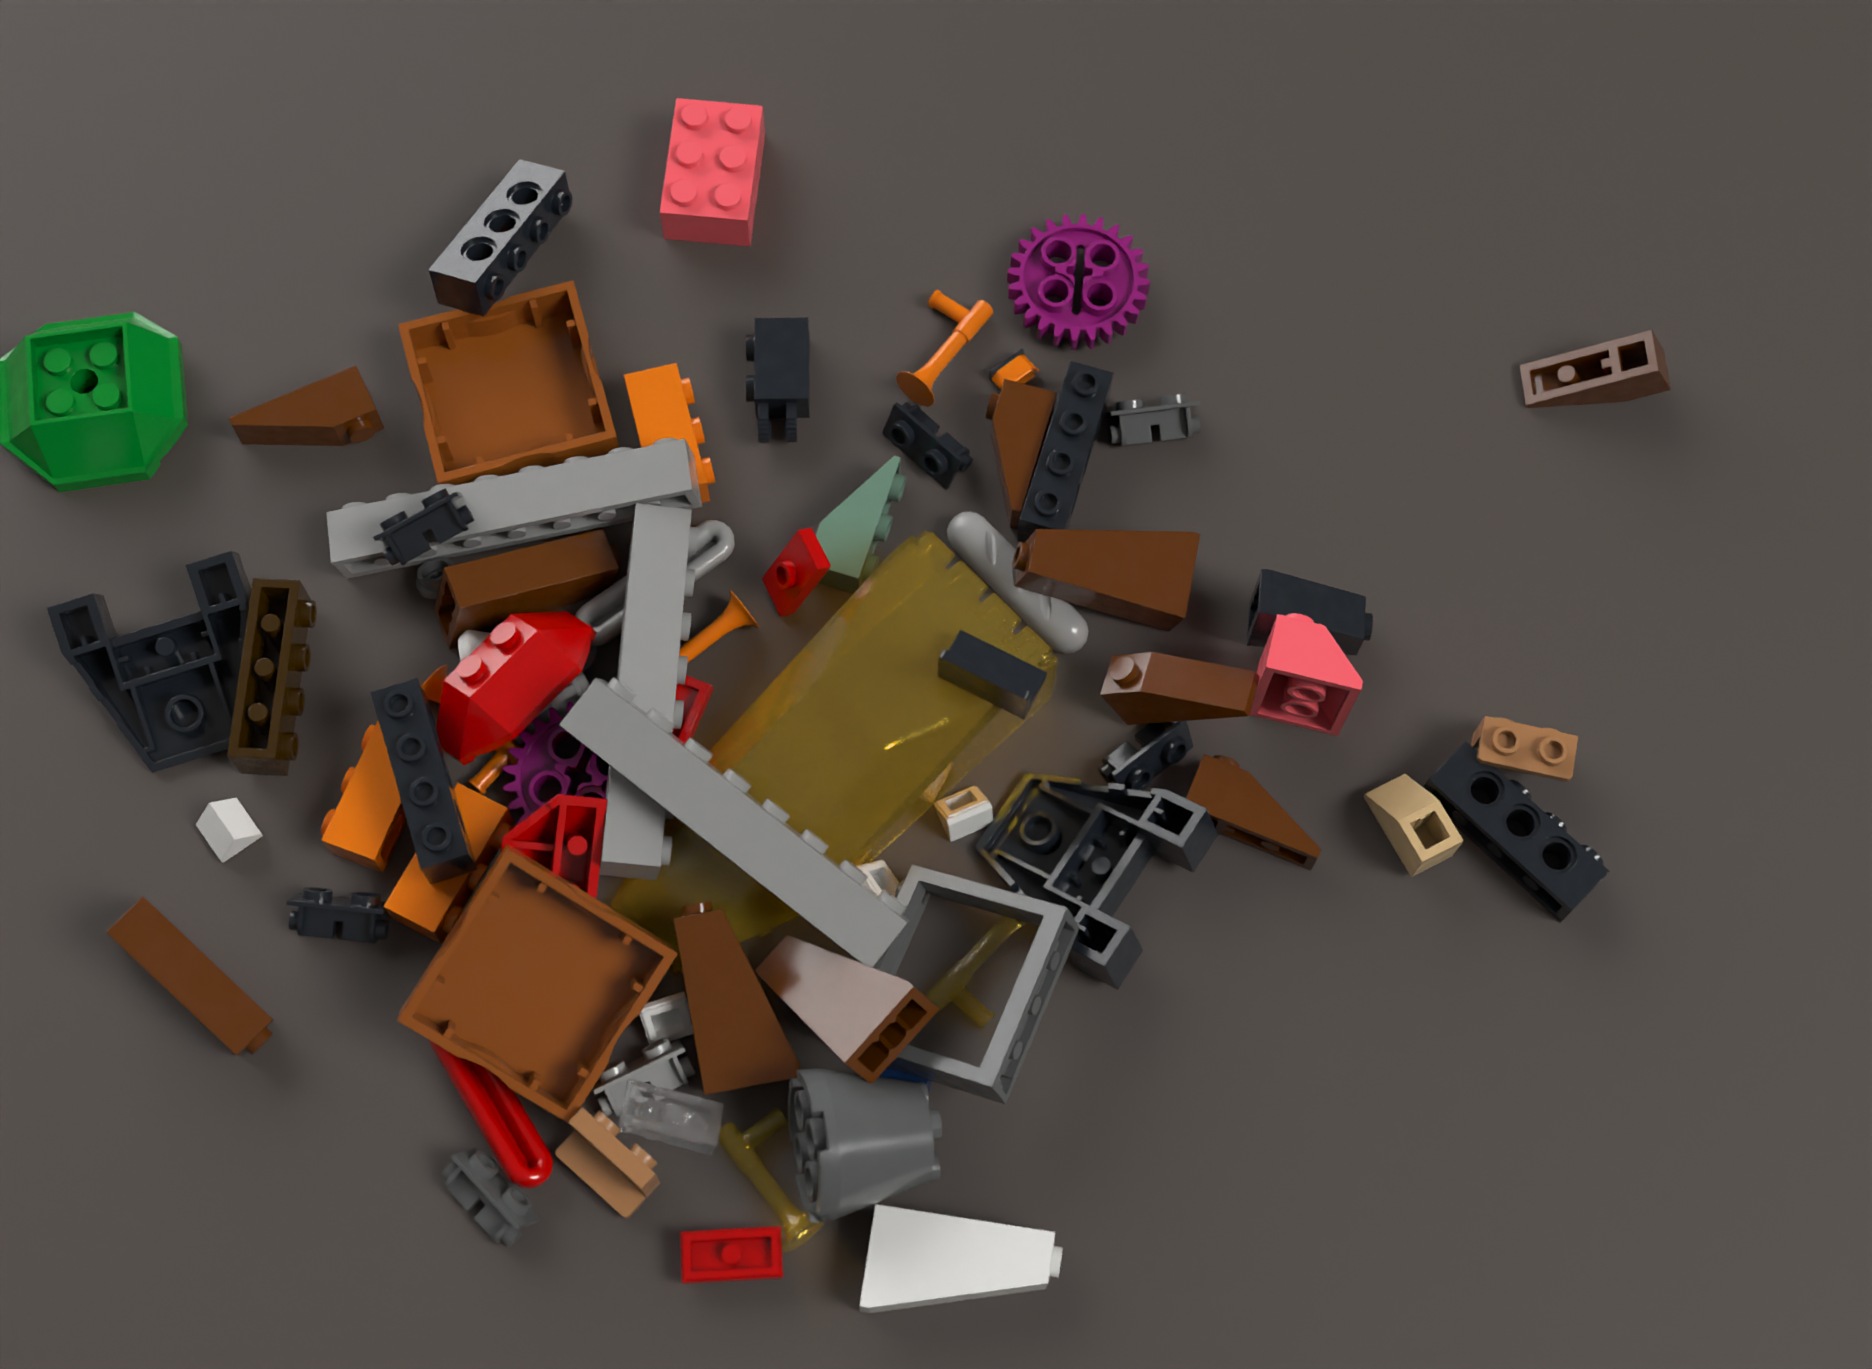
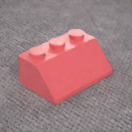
(1305, 677)

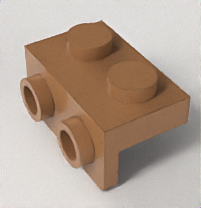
(1525, 748)
(606, 1165)

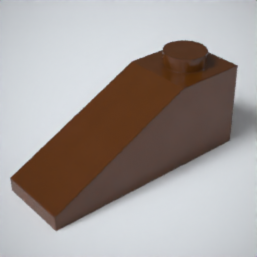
(1598, 373)
(319, 414)
(1017, 435)
(1174, 689)
(1248, 812)

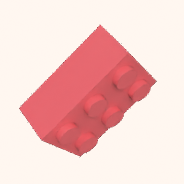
(712, 172)

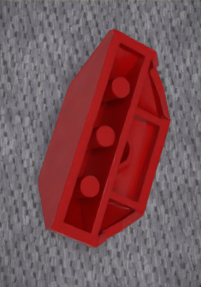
(510, 681)
(564, 838)

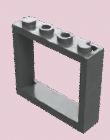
(1028, 998)

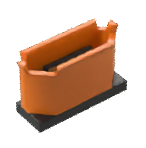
(1015, 368)

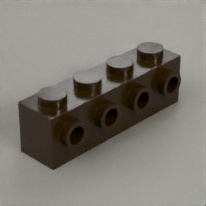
(270, 677)

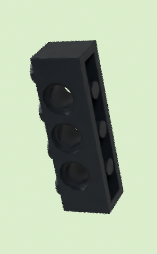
(501, 237)
(1066, 450)
(423, 781)
(1518, 856)

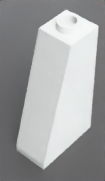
(946, 1258)

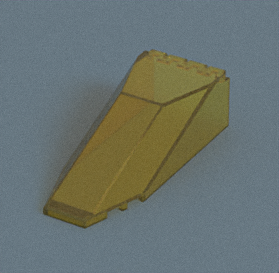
(852, 735)

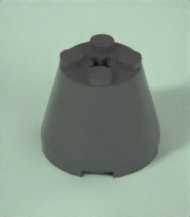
(859, 1140)

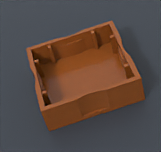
(508, 386)
(537, 983)

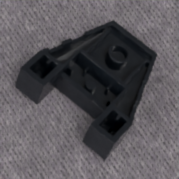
(170, 681)
(1086, 851)

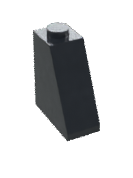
(1285, 594)

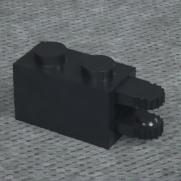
(780, 373)

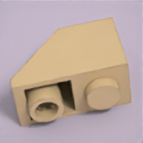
(1414, 823)

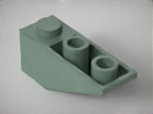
(856, 525)

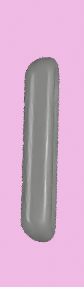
(992, 560)
(607, 608)

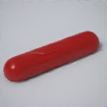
(500, 1120)

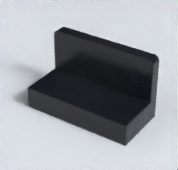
(991, 674)

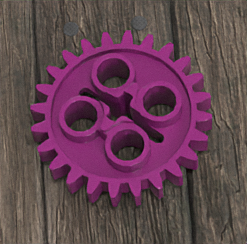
(1119, 284)
(540, 764)

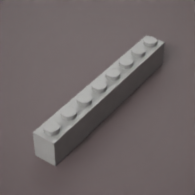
(526, 504)
(651, 669)
(735, 822)

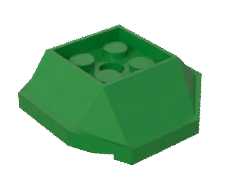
(99, 435)

